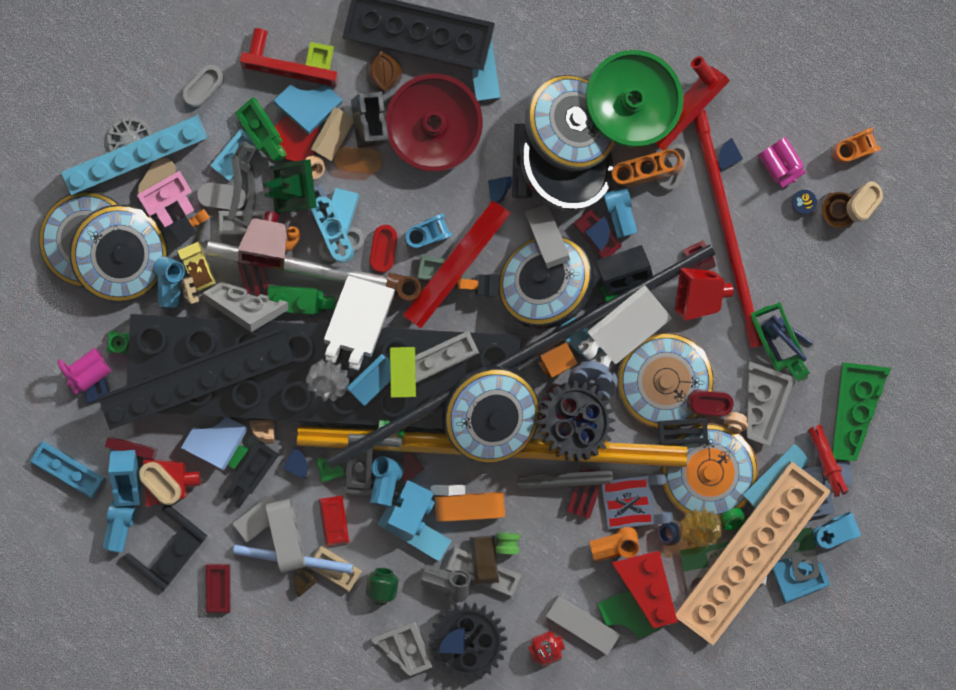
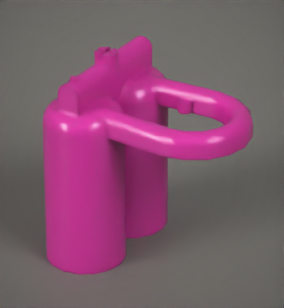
(782, 162)
(85, 371)

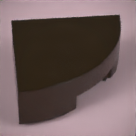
(303, 580)

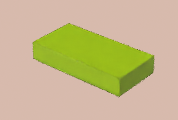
(403, 372)

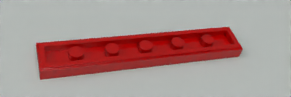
(456, 264)

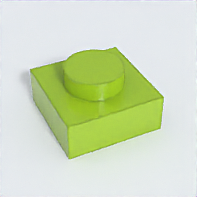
(320, 55)

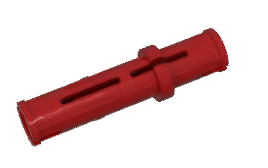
(831, 469)

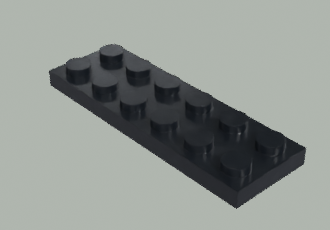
(420, 31)

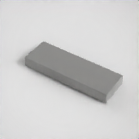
(547, 236)
(444, 355)
(508, 579)
(583, 625)

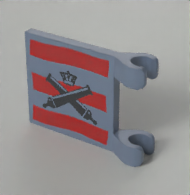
(630, 502)

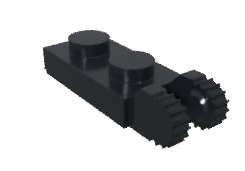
(252, 472)

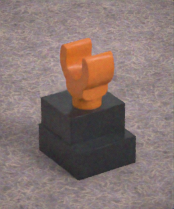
(184, 228)
(483, 285)

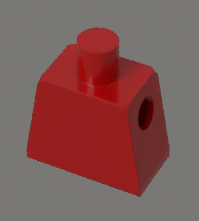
(700, 293)
(178, 472)

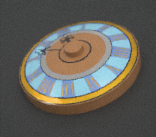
(660, 377)

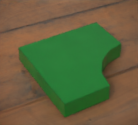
(624, 611)

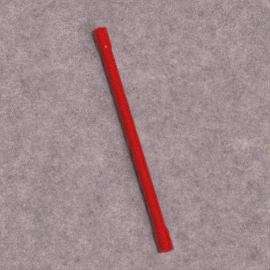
(703, 131)

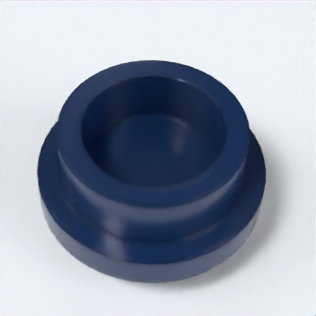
(669, 533)

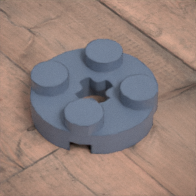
(598, 372)

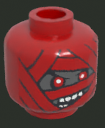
(546, 648)

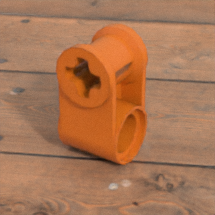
(859, 146)

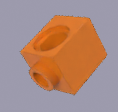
(557, 360)

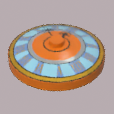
(715, 472)

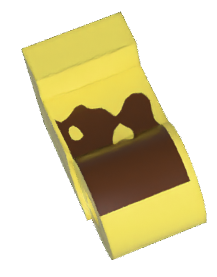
(197, 266)

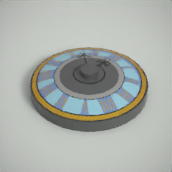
(561, 126)
(59, 226)

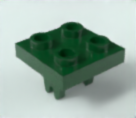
(291, 187)

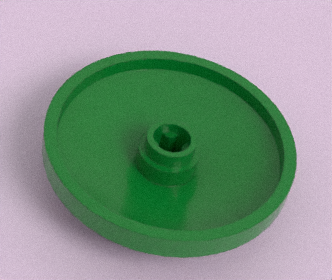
(634, 98)

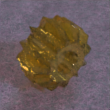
(701, 528)

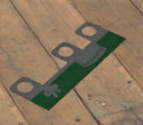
(698, 561)

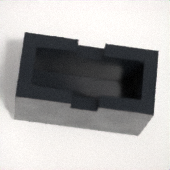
(369, 119)

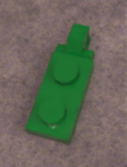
(261, 129)
(301, 299)

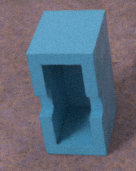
(124, 478)
(407, 518)

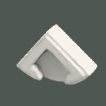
(450, 490)

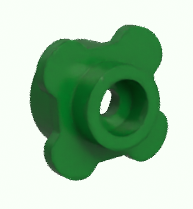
(112, 346)

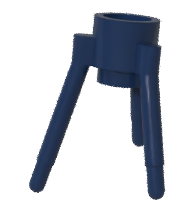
(774, 328)

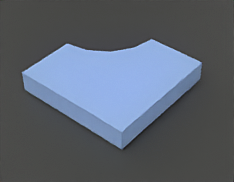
(217, 443)

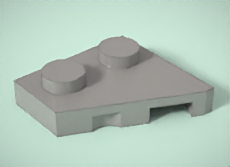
(405, 647)

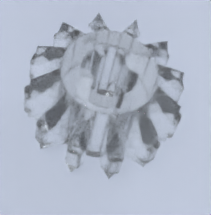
(327, 380)

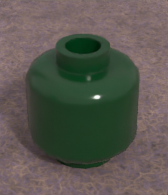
(382, 586)

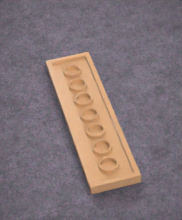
(752, 553)

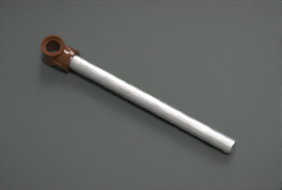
(325, 271)

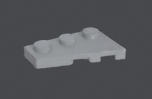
(242, 307)
(766, 401)

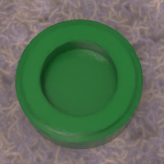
(732, 519)

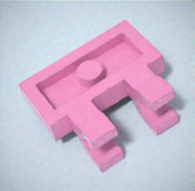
(165, 193)

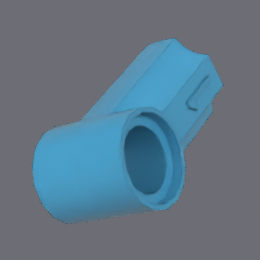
(619, 207)
(168, 282)
(386, 474)
(119, 521)

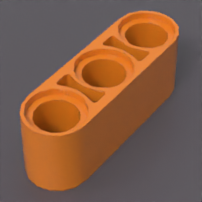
(636, 165)
(469, 506)

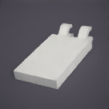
(357, 320)
(625, 328)

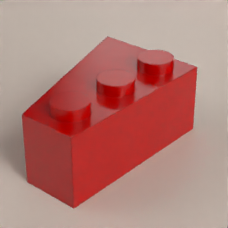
(648, 586)

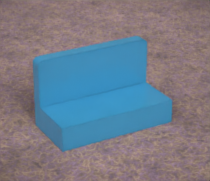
(371, 380)

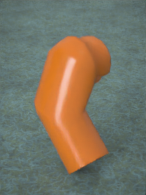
(292, 238)

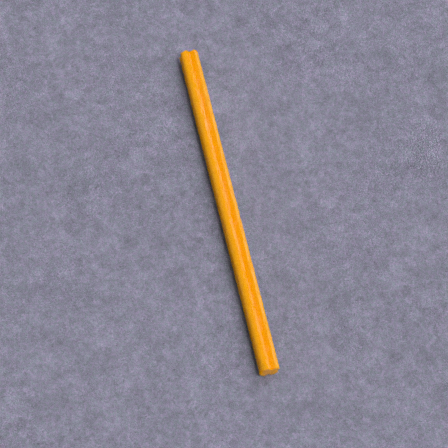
(439, 443)

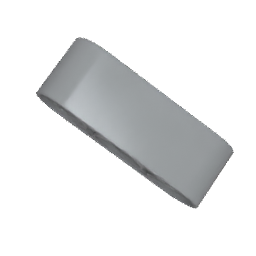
(285, 535)

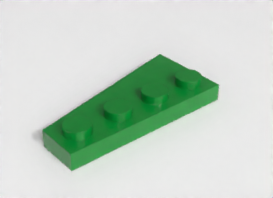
(856, 404)

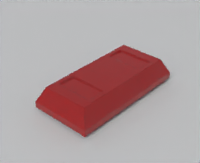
(334, 520)

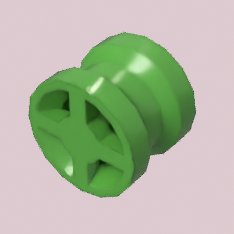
(507, 543)

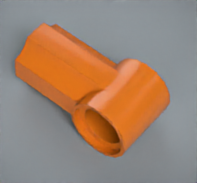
(614, 545)

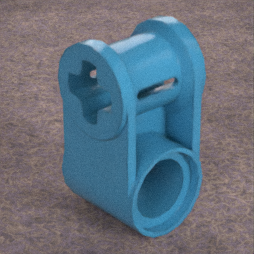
(430, 232)
(840, 530)

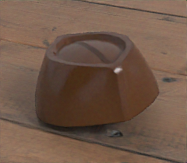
(384, 72)
(835, 210)

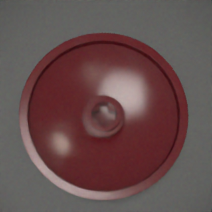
(434, 122)

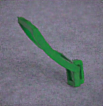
(790, 361)

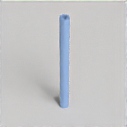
(310, 562)

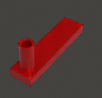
(256, 61)
(697, 97)

